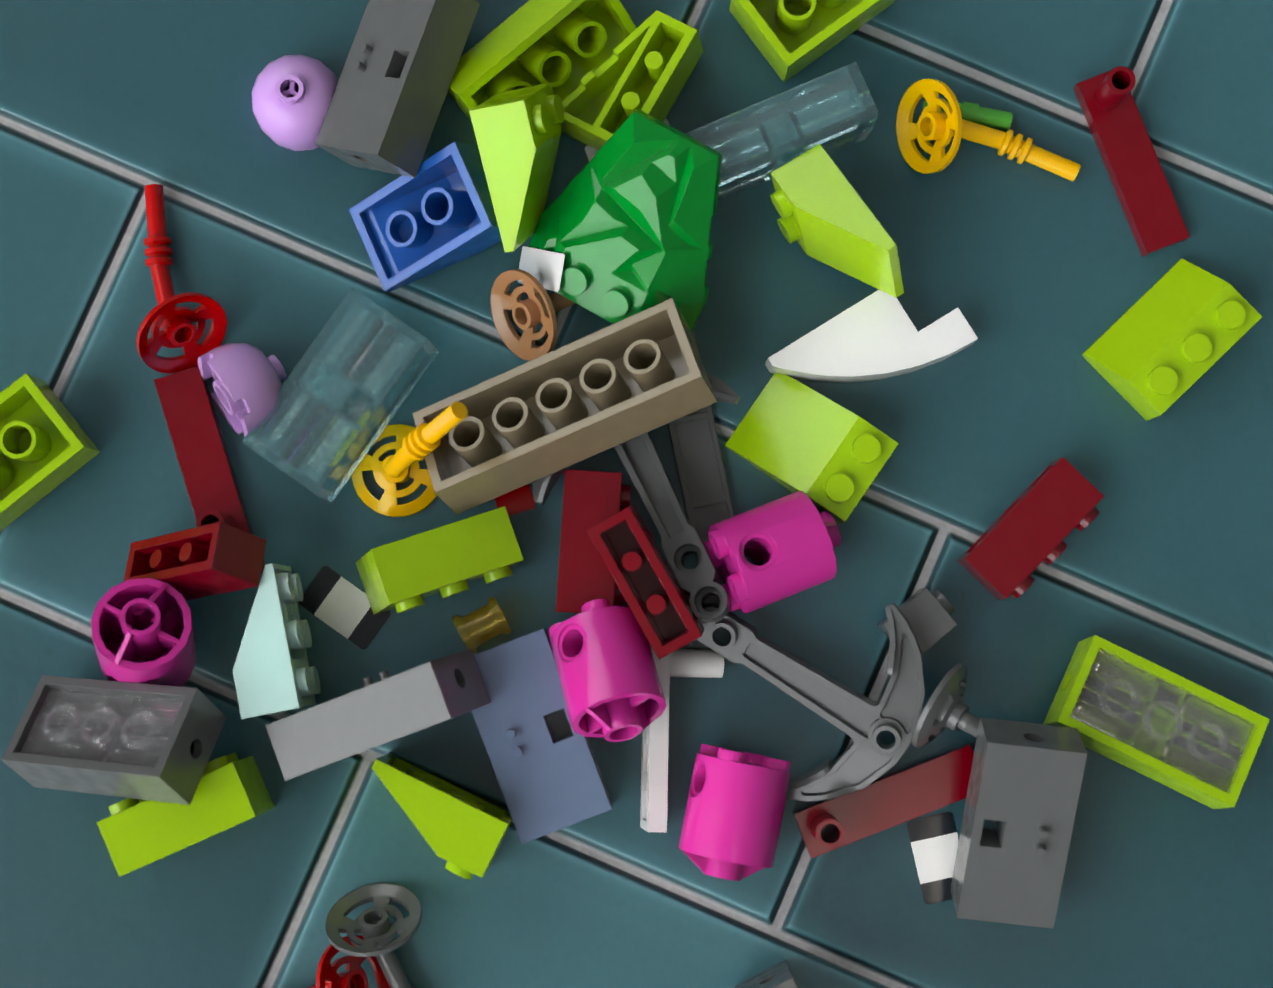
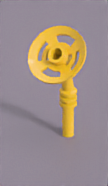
(944, 125)
(410, 446)

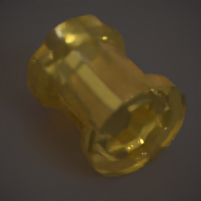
(482, 624)

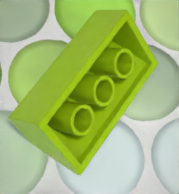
(540, 46)

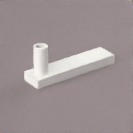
(655, 737)

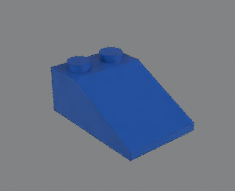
(428, 219)

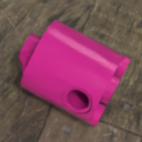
(786, 542)
(144, 634)
(607, 672)
(734, 812)

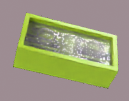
(1158, 722)

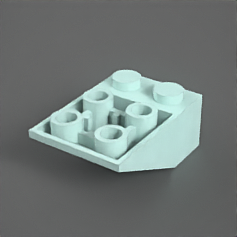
(272, 658)

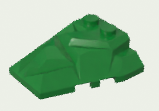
(637, 223)

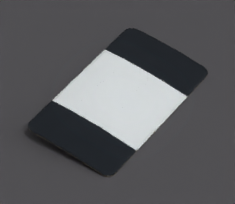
(343, 607)
(934, 850)

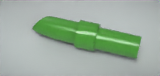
(985, 116)

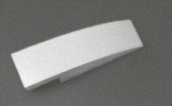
(872, 344)

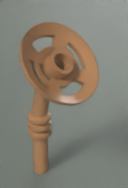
(525, 313)

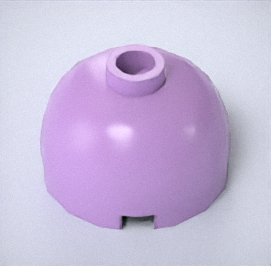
(293, 100)
(243, 383)

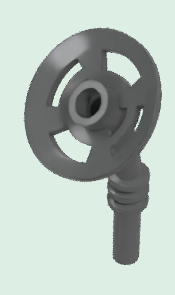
(946, 709)
(375, 926)

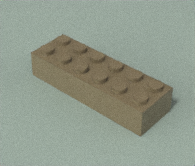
(568, 406)

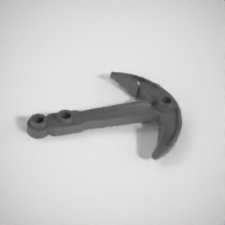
(660, 498)
(836, 702)

